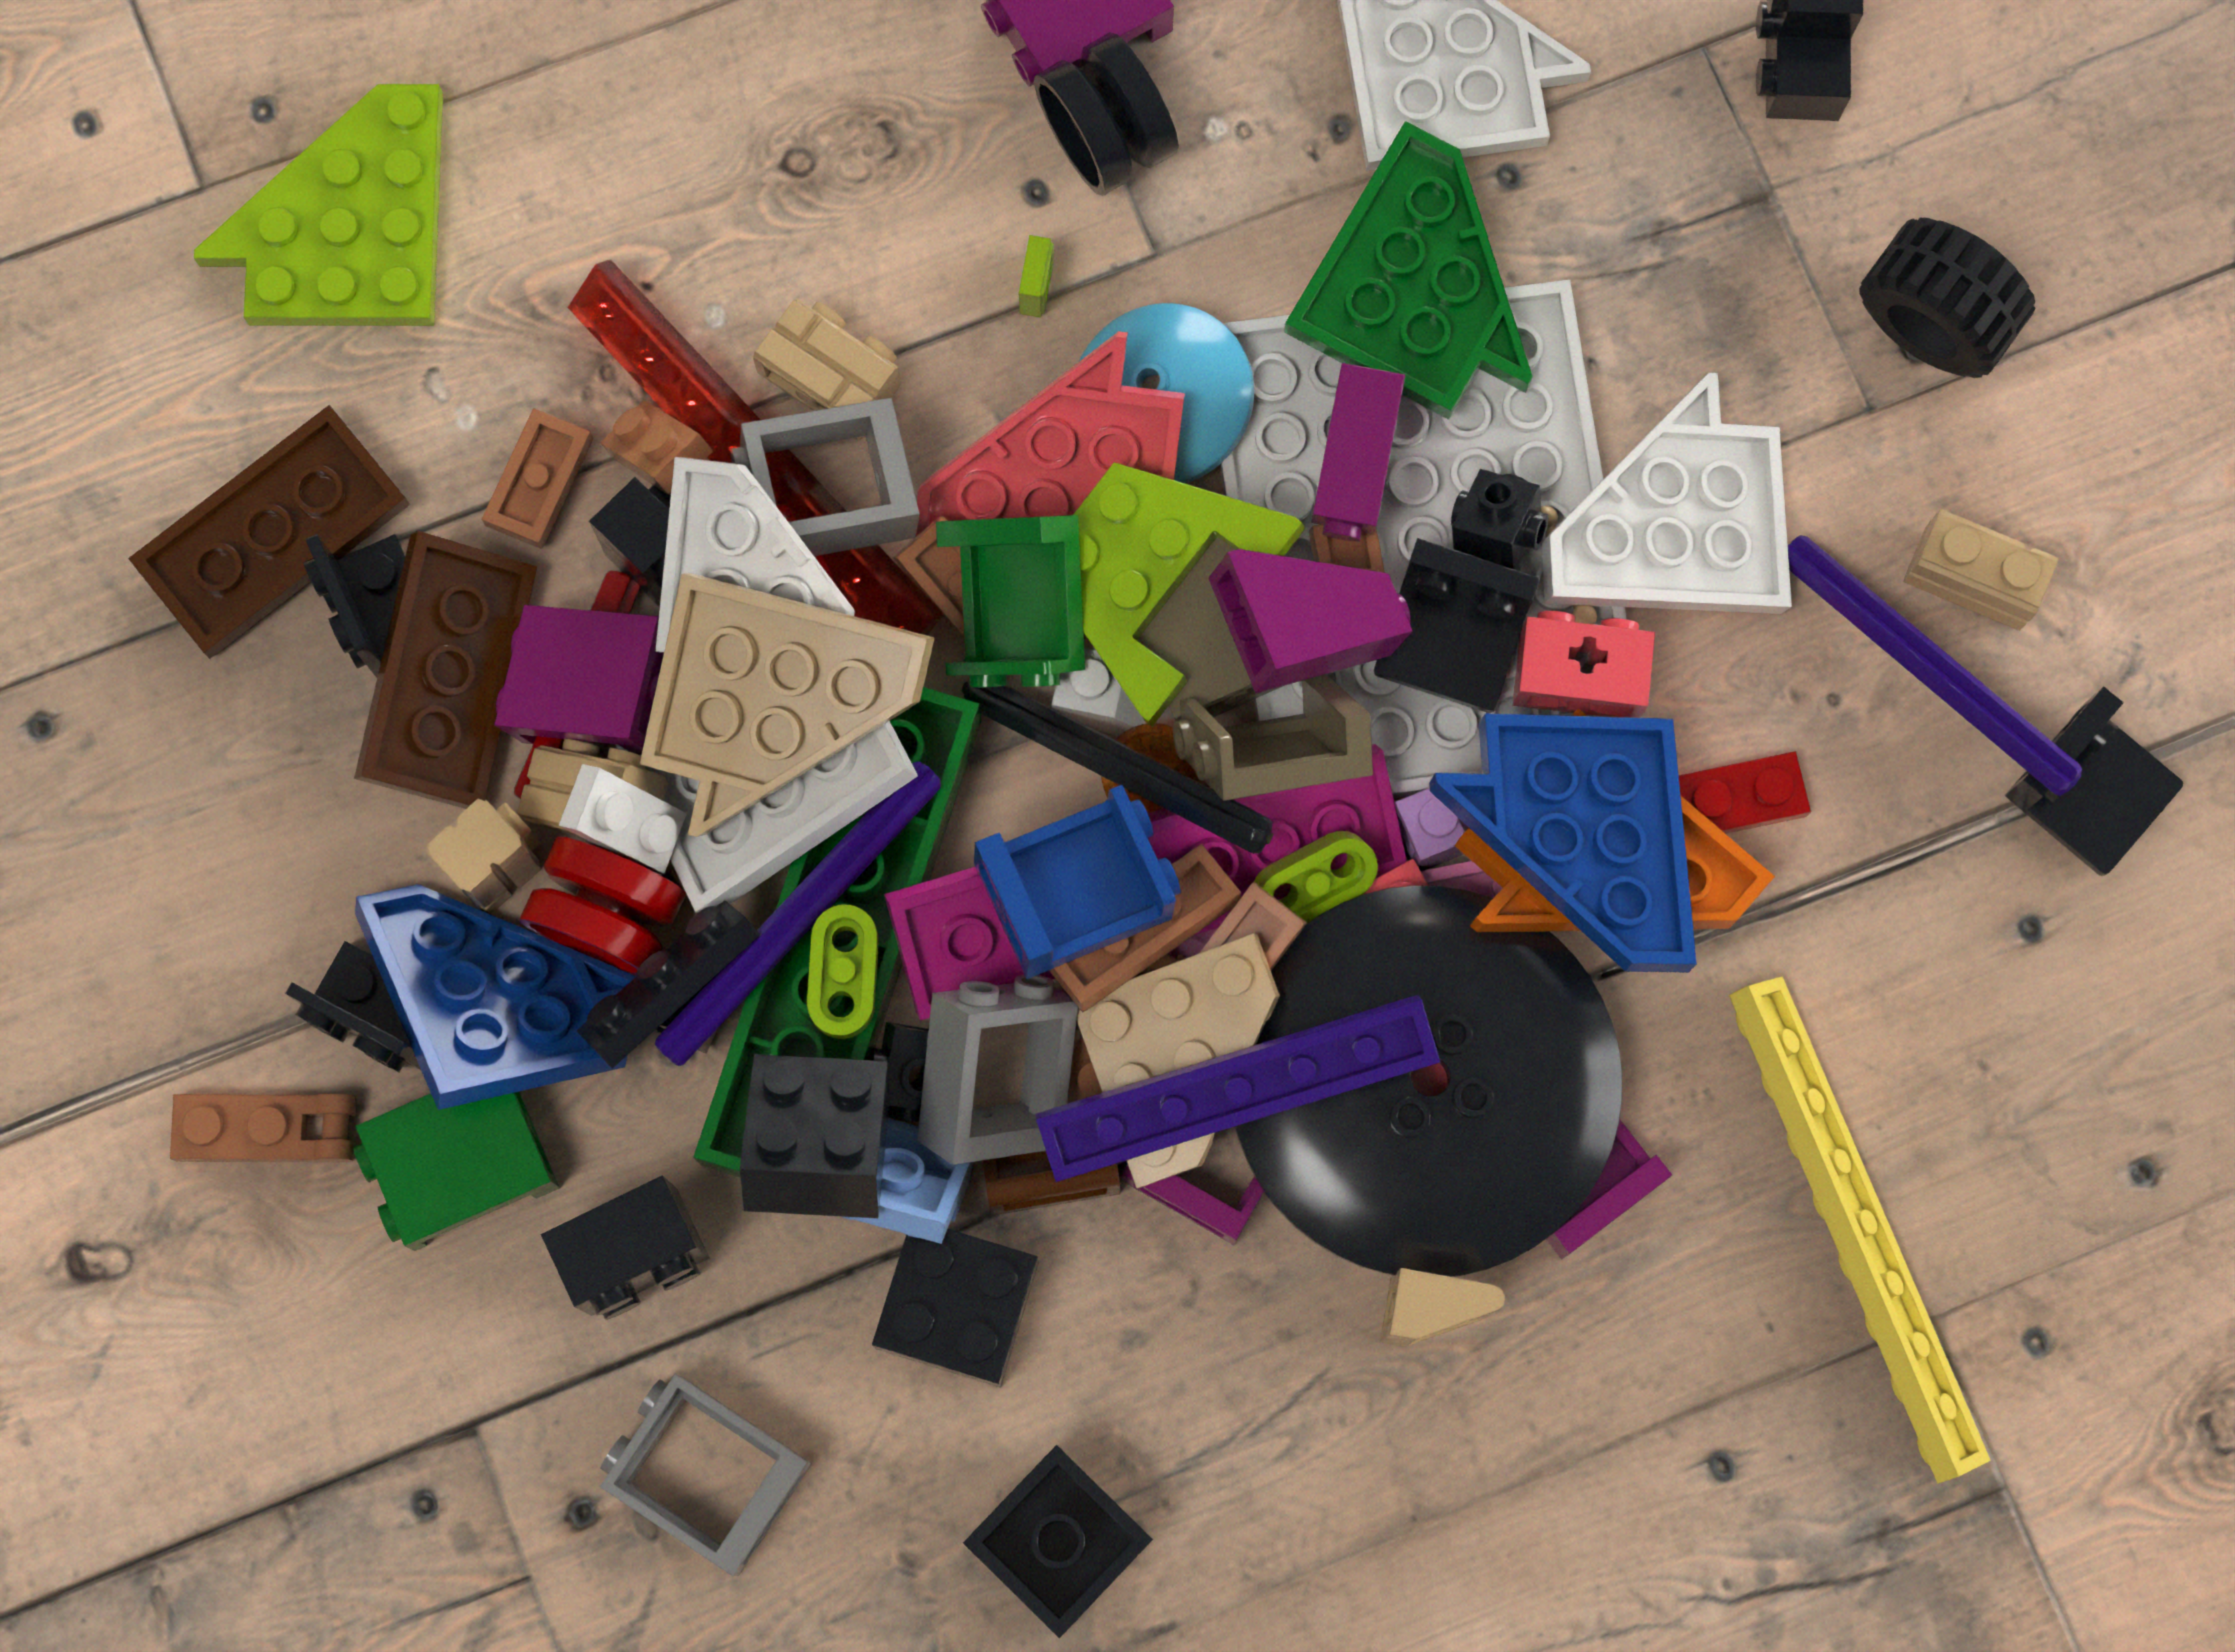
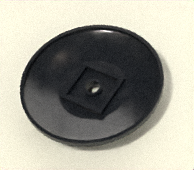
(1525, 1103)

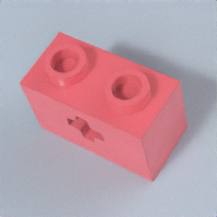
(1552, 679)

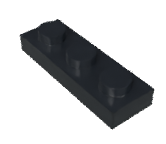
(667, 982)

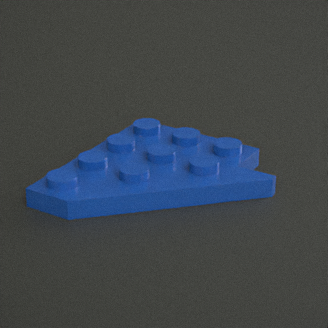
(1591, 824)
(483, 997)

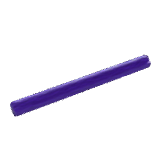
(1933, 666)
(795, 917)

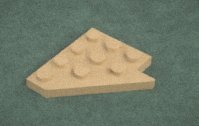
(769, 691)

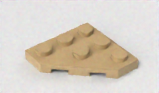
(1178, 1020)

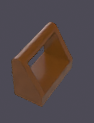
(1029, 1183)

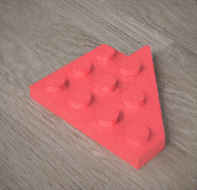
(1059, 445)

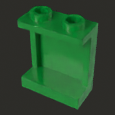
(1018, 598)
(451, 1163)

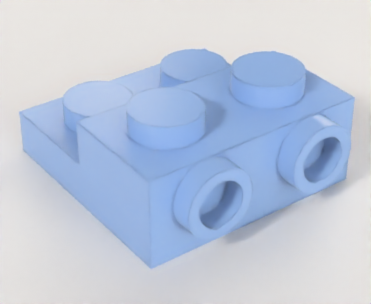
(918, 1186)

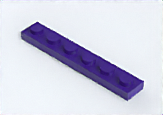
(1237, 1088)

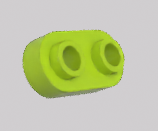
(1312, 881)
(842, 973)

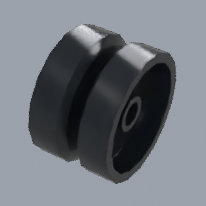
(1106, 113)

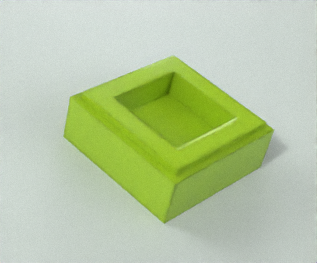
(1036, 276)

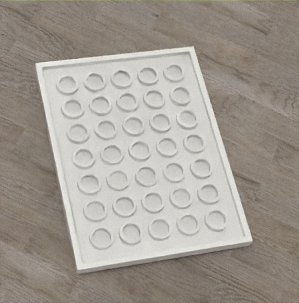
(1494, 428)

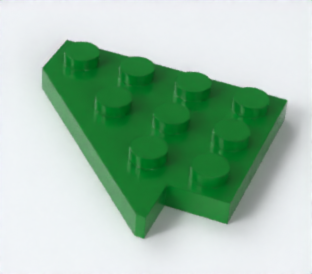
(1415, 281)

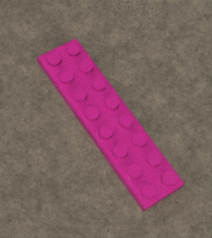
(955, 936)

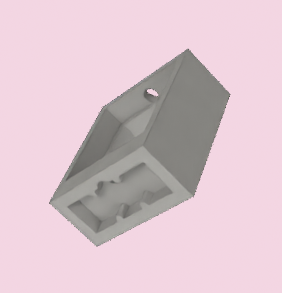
(854, 529)
(956, 1020)
(629, 1456)

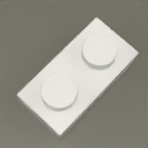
(622, 818)

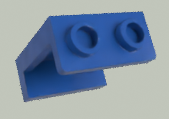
(1077, 883)

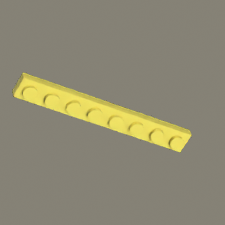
(1859, 1230)

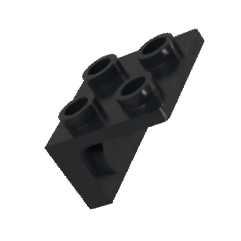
(361, 591)
(1462, 624)
(2114, 798)
(356, 1002)

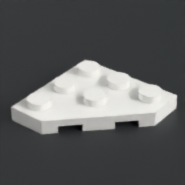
(735, 534)

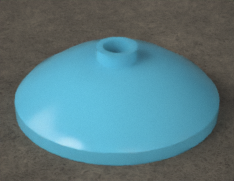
(1195, 358)

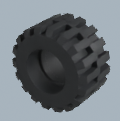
(1947, 297)

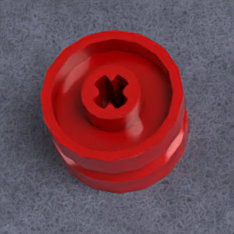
(605, 901)

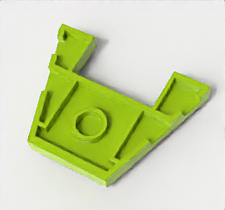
(1135, 551)

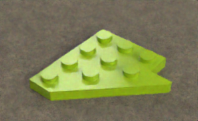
(347, 222)

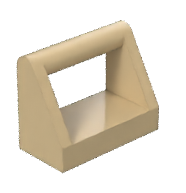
(1433, 1304)

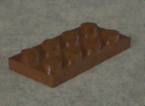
(247, 541)
(443, 671)

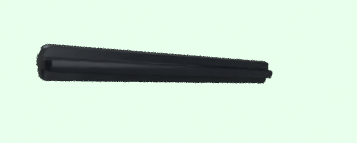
(1123, 766)

